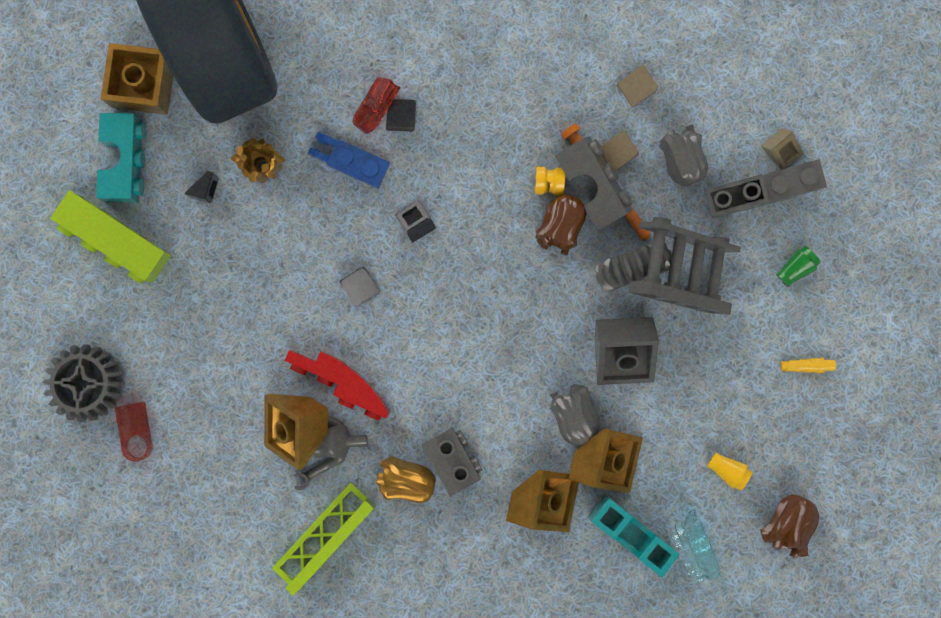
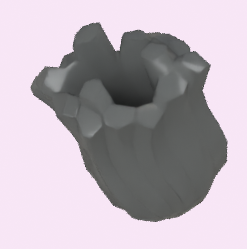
(684, 156)
(575, 415)

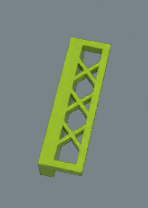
(330, 547)

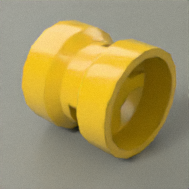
(549, 181)

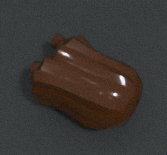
(562, 223)
(792, 525)

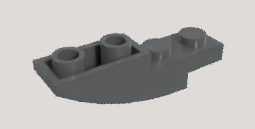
(766, 189)

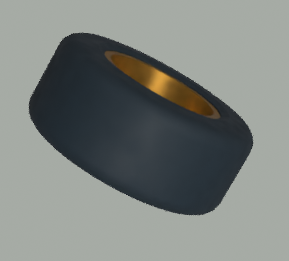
(212, 54)

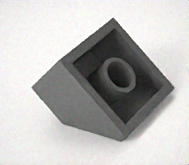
(626, 350)

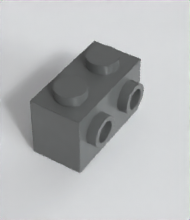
(452, 461)

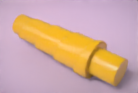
(811, 365)

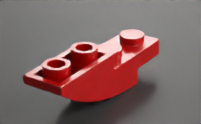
(351, 386)

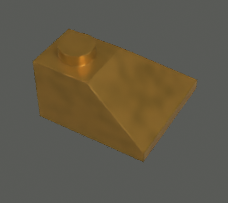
(294, 427)
(607, 461)
(544, 502)

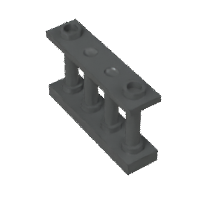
(672, 291)

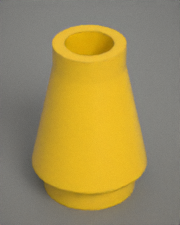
(730, 471)

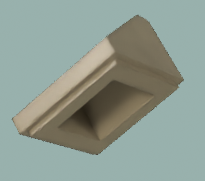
(638, 86)
(783, 148)
(619, 150)

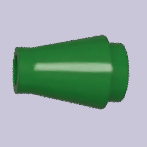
(798, 266)

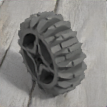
(628, 267)
(82, 394)

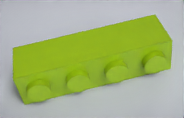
(111, 237)

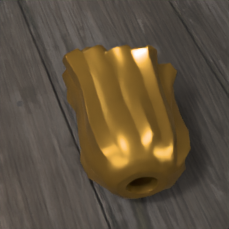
(251, 154)
(405, 480)

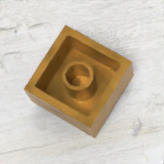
(136, 79)

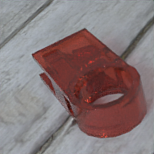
(375, 104)
(132, 422)

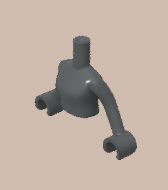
(335, 446)

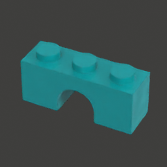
(123, 181)
(633, 536)

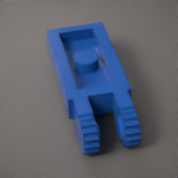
(351, 161)

